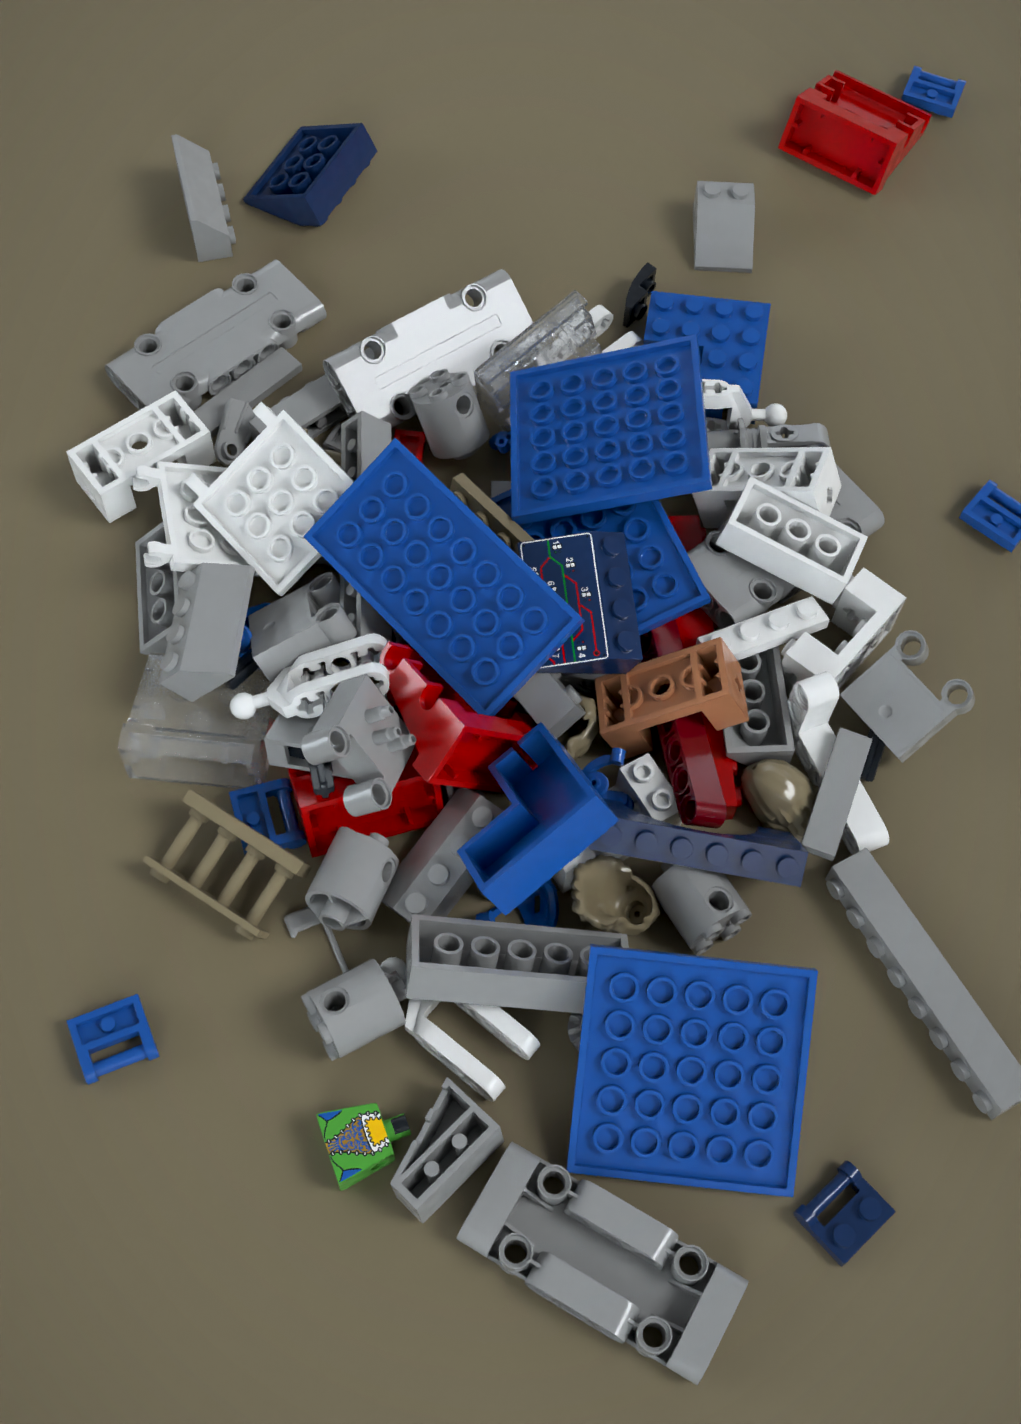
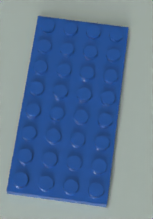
(443, 579)

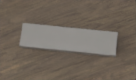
(251, 387)
(836, 794)

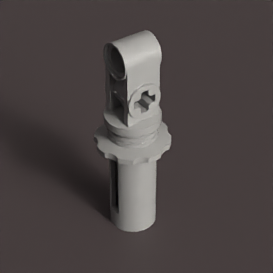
(770, 437)

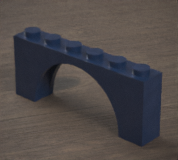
(762, 855)

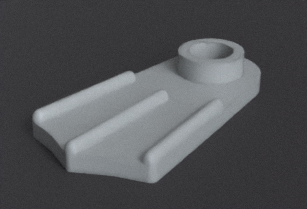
(233, 431)

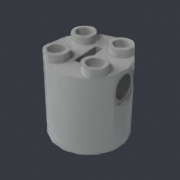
(450, 415)
(352, 880)
(700, 905)
(356, 1008)

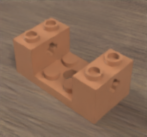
(699, 679)

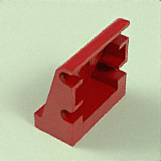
(852, 130)
(450, 735)
(412, 806)

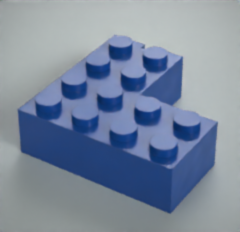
(728, 336)
(544, 828)

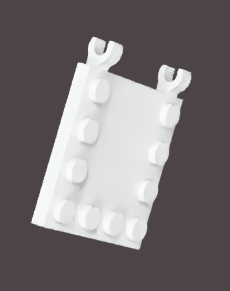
(273, 499)
(187, 532)

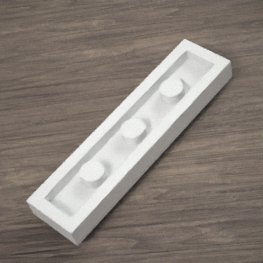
(771, 628)

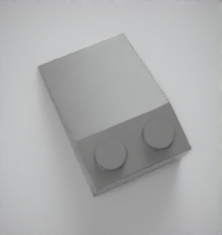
(723, 226)

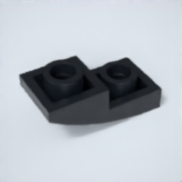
(637, 294)

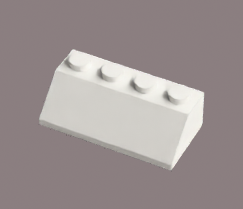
(792, 541)

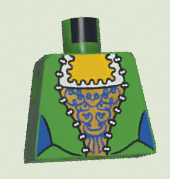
(360, 1140)

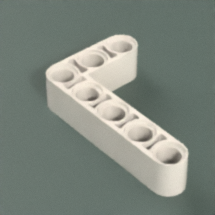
(809, 711)

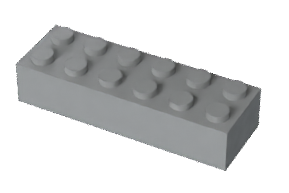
(500, 963)

